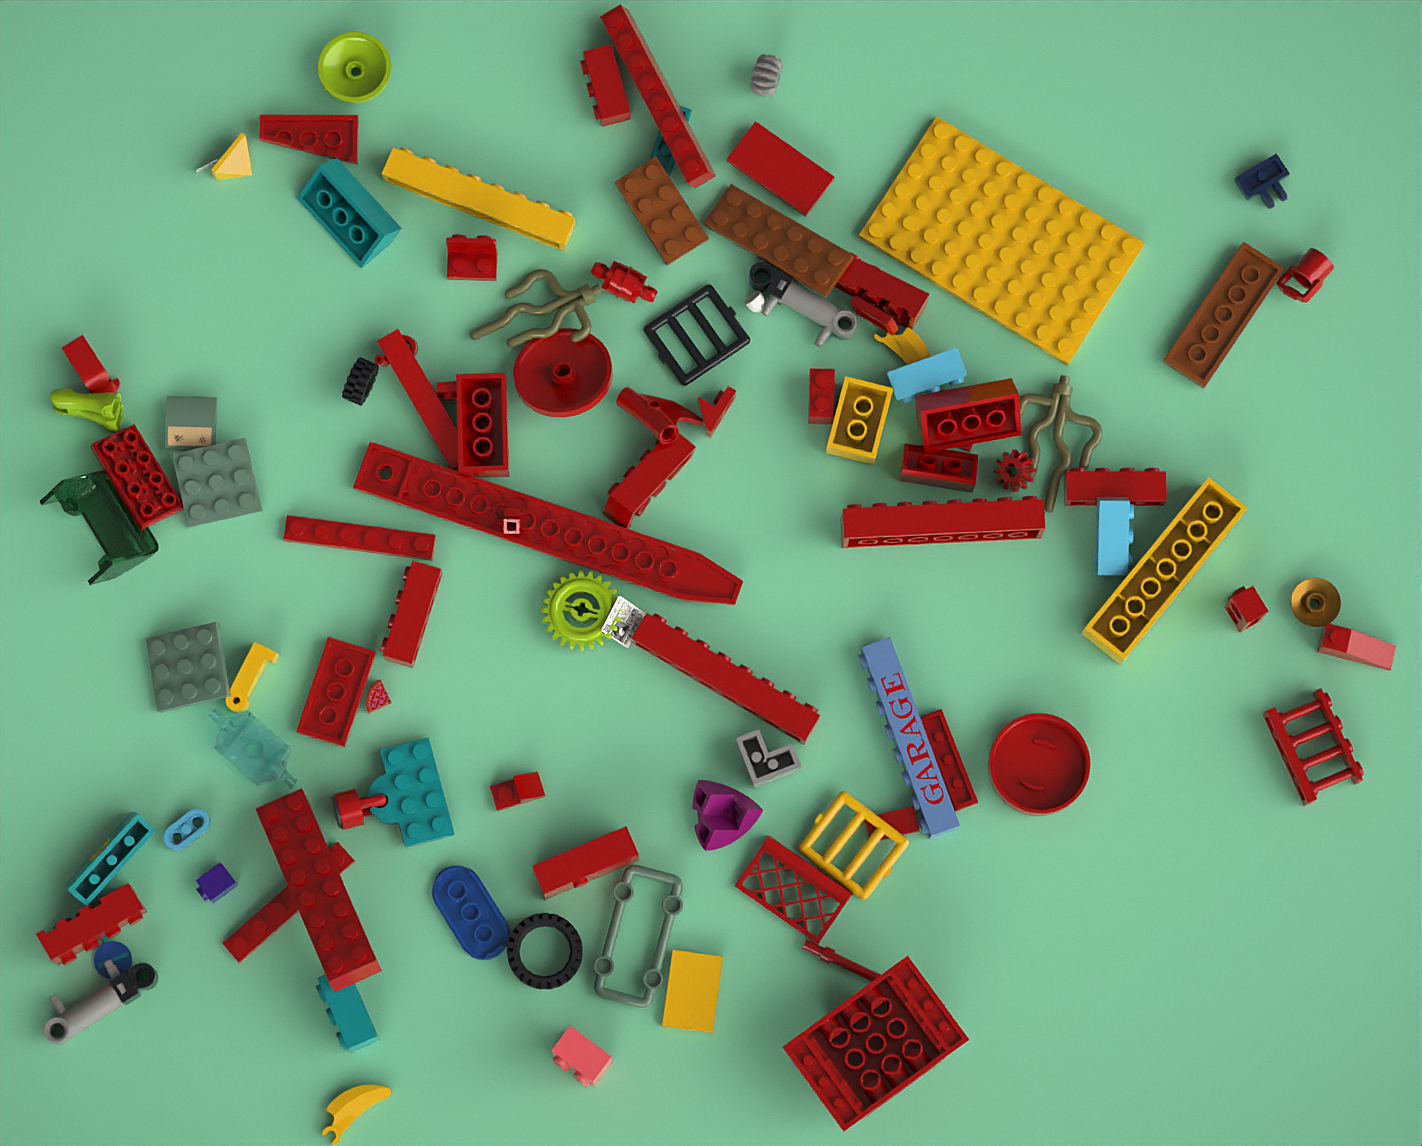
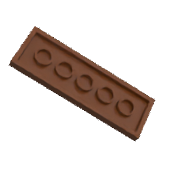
(778, 240)
(1223, 315)

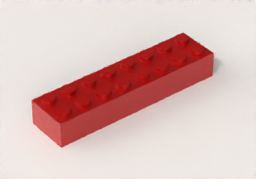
(942, 522)
(318, 890)

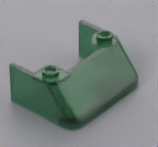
(109, 521)

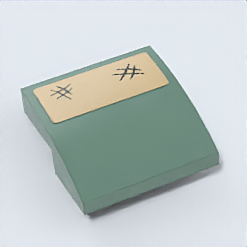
(190, 422)

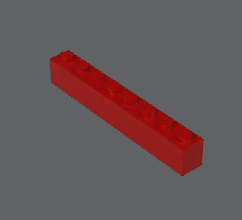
(658, 96)
(726, 678)

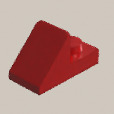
(713, 414)
(517, 791)

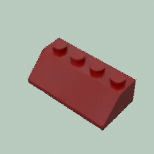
(968, 415)
(482, 424)

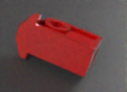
(89, 367)

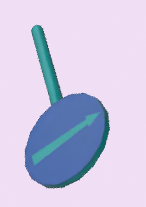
(113, 951)

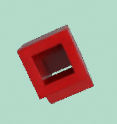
(512, 520)

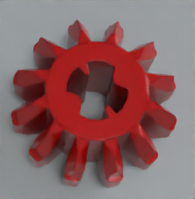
(1018, 479)

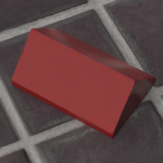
(939, 468)

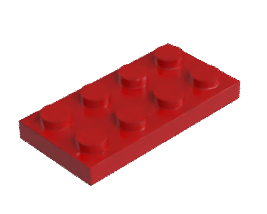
(336, 692)

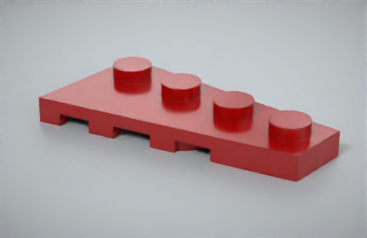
(316, 134)

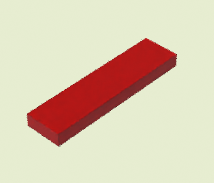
(949, 760)

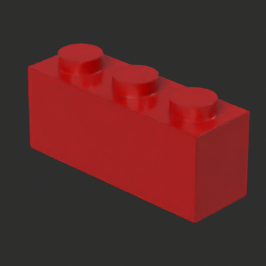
(605, 85)

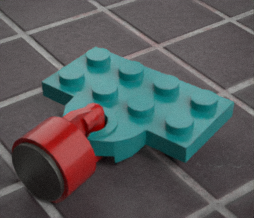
(404, 795)

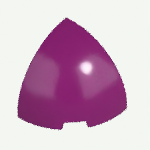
(722, 814)

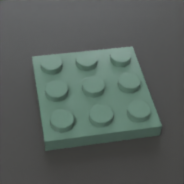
(217, 482)
(188, 667)

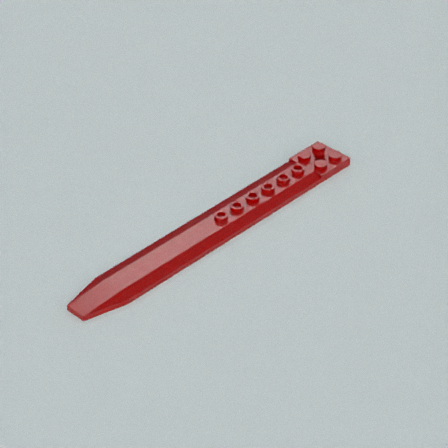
(546, 527)

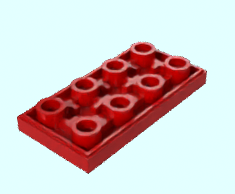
(780, 169)
(137, 477)

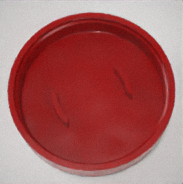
(1039, 764)

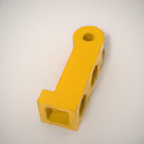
(248, 677)

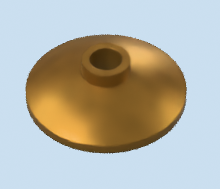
(1320, 591)

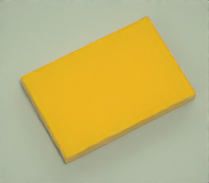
(692, 991)

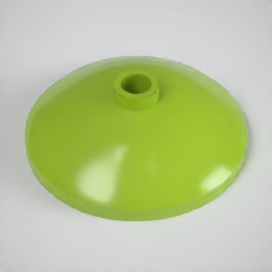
(350, 53)

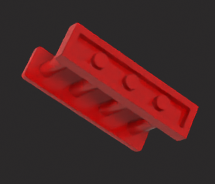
(1298, 766)

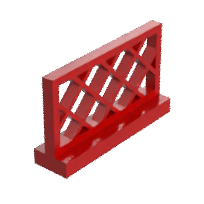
(806, 871)

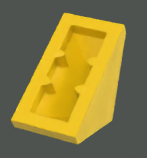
(234, 161)

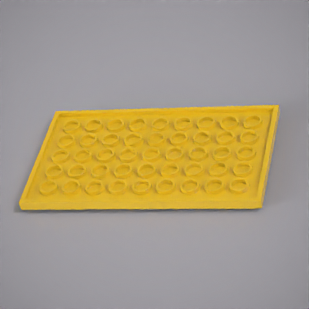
(1001, 240)

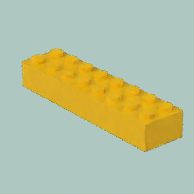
(1164, 571)

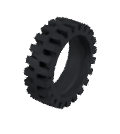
(536, 921)

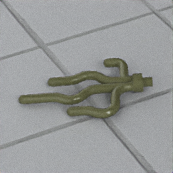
(565, 303)
(1058, 405)

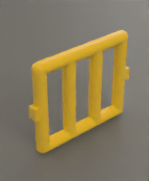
(862, 813)

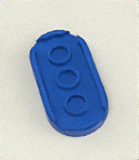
(470, 912)

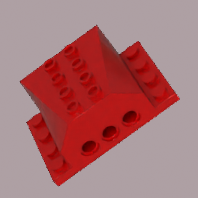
(875, 1044)

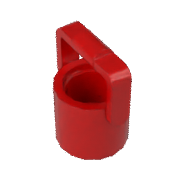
(1309, 273)

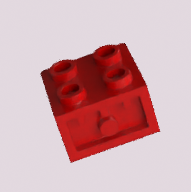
(472, 258)

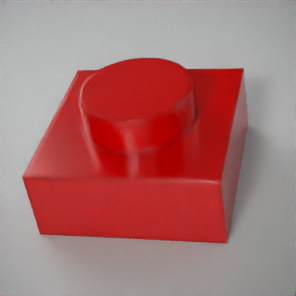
(447, 390)

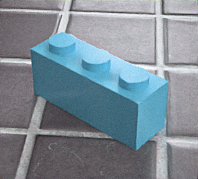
(927, 375)
(1113, 536)

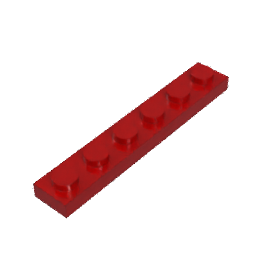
(359, 537)
(274, 915)

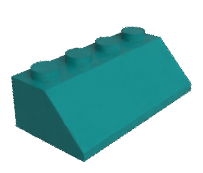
(348, 212)

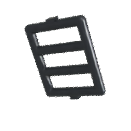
(703, 365)

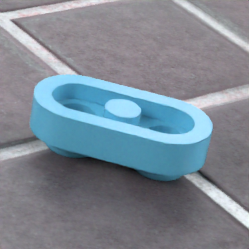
(185, 827)

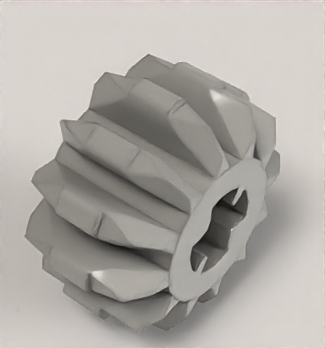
(766, 75)

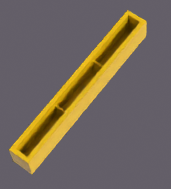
(478, 198)

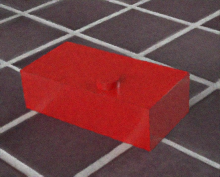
(585, 863)

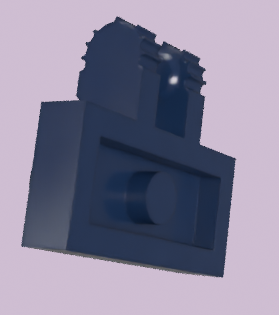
(1262, 177)

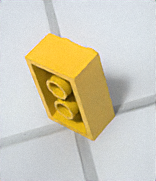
(859, 420)

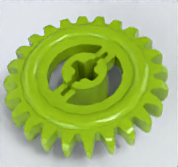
(557, 604)

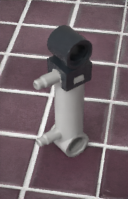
(784, 290)
(120, 991)

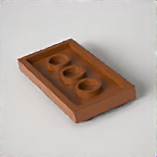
(661, 211)

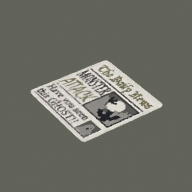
(631, 619)

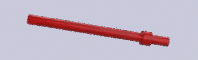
(827, 955)

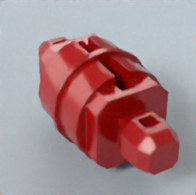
(624, 282)

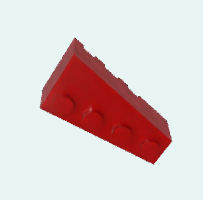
(884, 292)
(646, 479)
(91, 925)

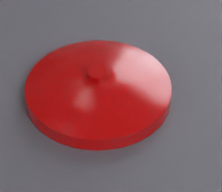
(563, 375)

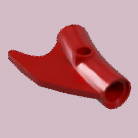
(656, 413)

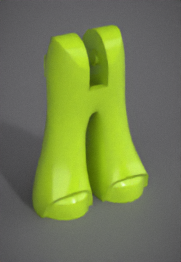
(98, 407)

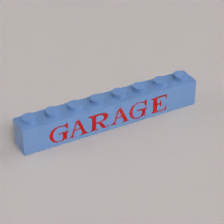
(909, 738)

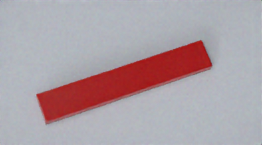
(421, 395)

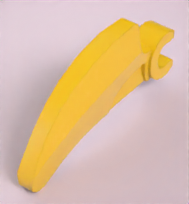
(906, 346)
(351, 1105)

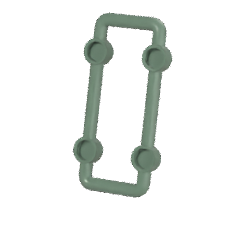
(653, 977)

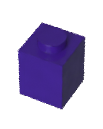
(215, 883)

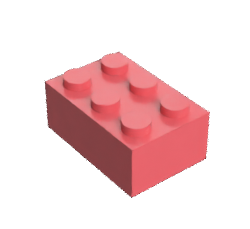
(581, 1056)

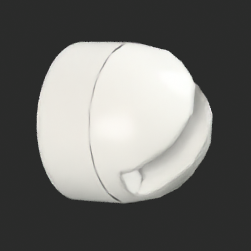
(755, 302)

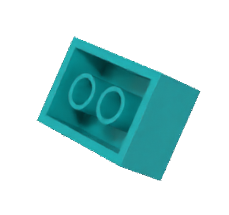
(349, 1014)

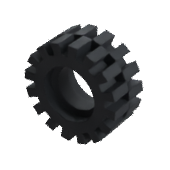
(360, 381)

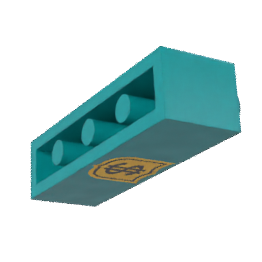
(109, 858)

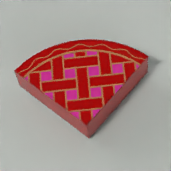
(377, 697)

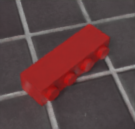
(1140, 487)
(412, 613)

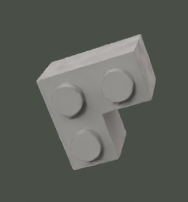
(762, 765)

